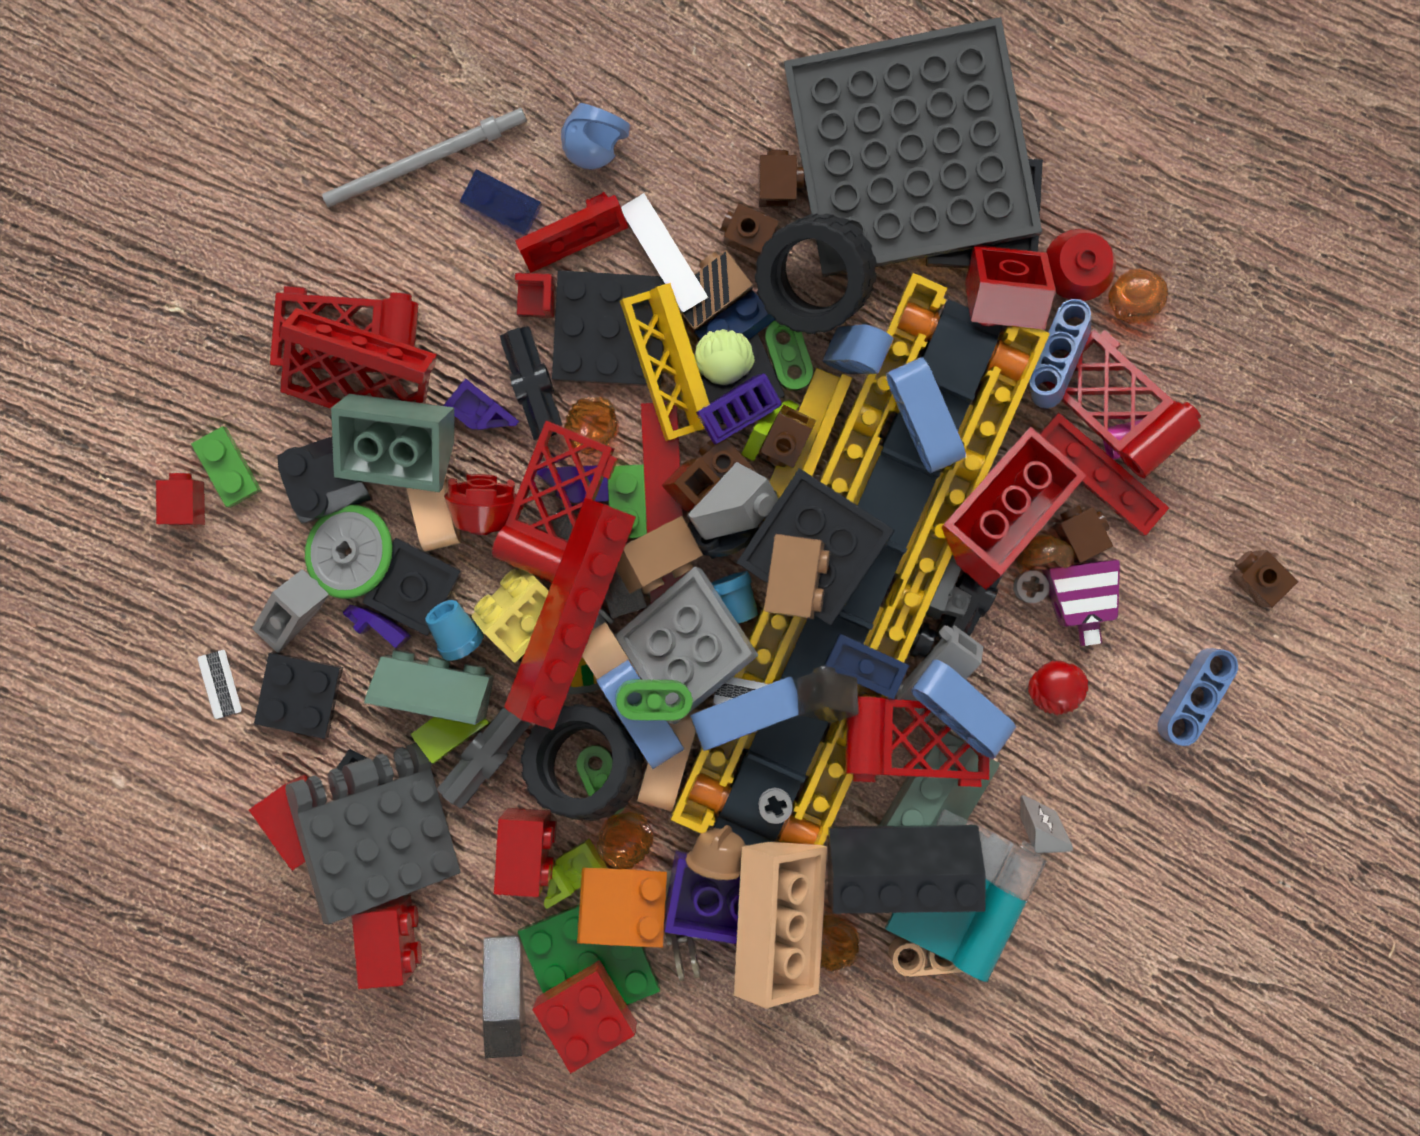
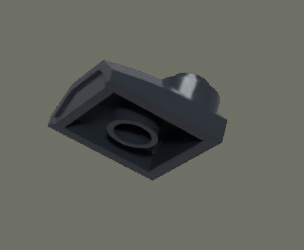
(312, 485)

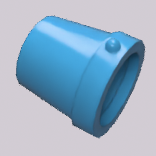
(737, 595)
(453, 630)

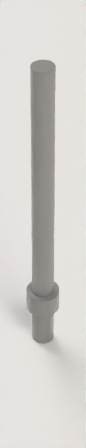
(489, 129)

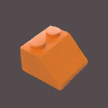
(622, 907)

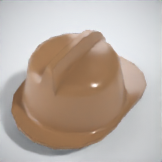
(717, 854)

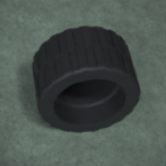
(780, 297)
(540, 757)

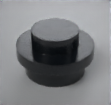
(923, 641)

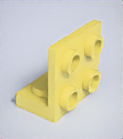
(511, 612)

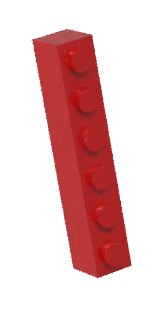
(569, 613)

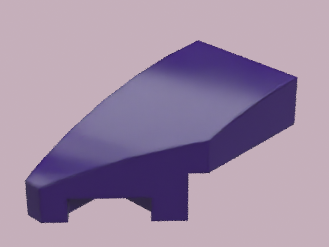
(477, 408)
(576, 491)
(365, 619)

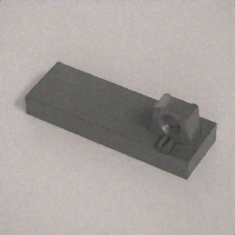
(949, 598)

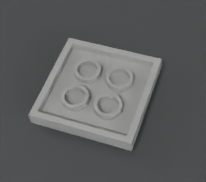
(687, 639)

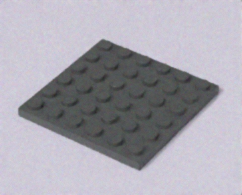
(915, 143)

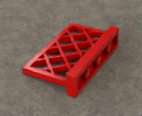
(358, 350)

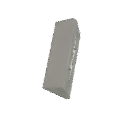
(1043, 827)

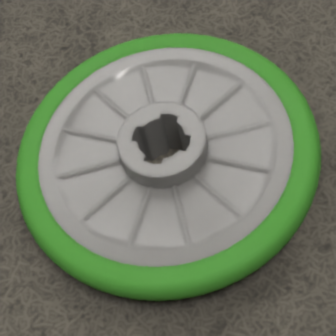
(357, 572)

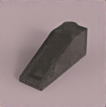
(503, 997)

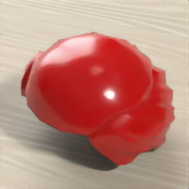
(1058, 687)

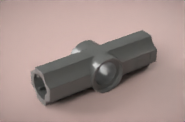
(482, 758)

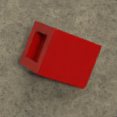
(535, 295)

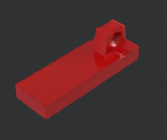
(573, 233)

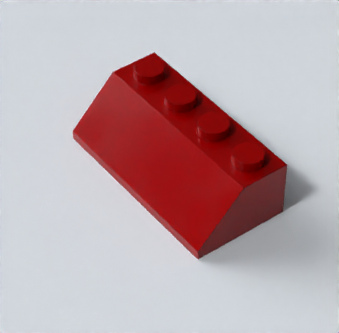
(1010, 507)

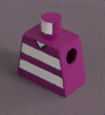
(1085, 596)

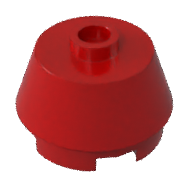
(1081, 264)
(480, 503)

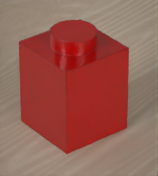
(180, 500)

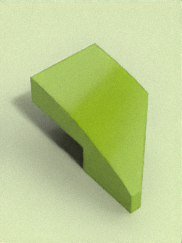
(762, 430)
(443, 735)
(568, 871)

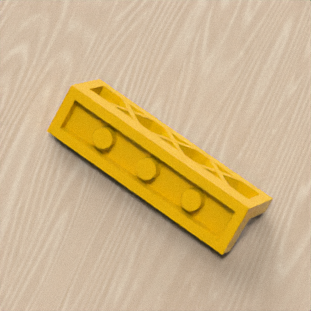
(679, 354)
(822, 404)

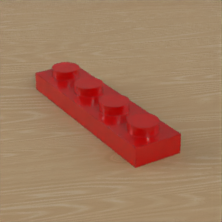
(1105, 476)

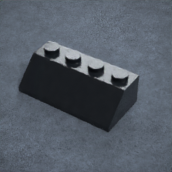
(905, 869)

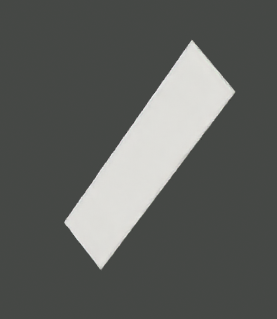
(663, 252)

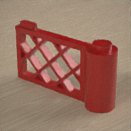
(392, 318)
(1154, 436)
(526, 544)
(871, 745)

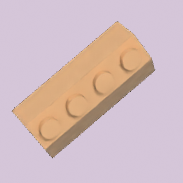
(780, 922)

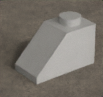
(734, 503)
(289, 610)

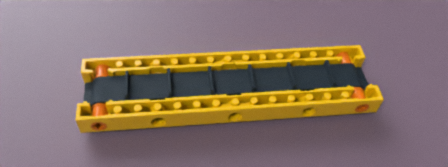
(915, 503)

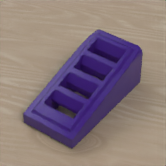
(763, 390)

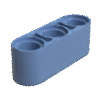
(1066, 338)
(858, 349)
(926, 415)
(1213, 688)
(963, 709)
(746, 713)
(652, 737)

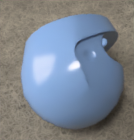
(591, 135)

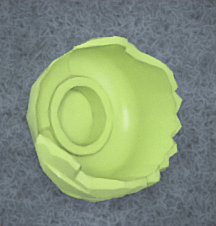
(724, 356)

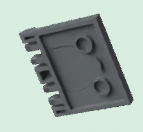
(375, 838)

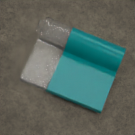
(978, 938)

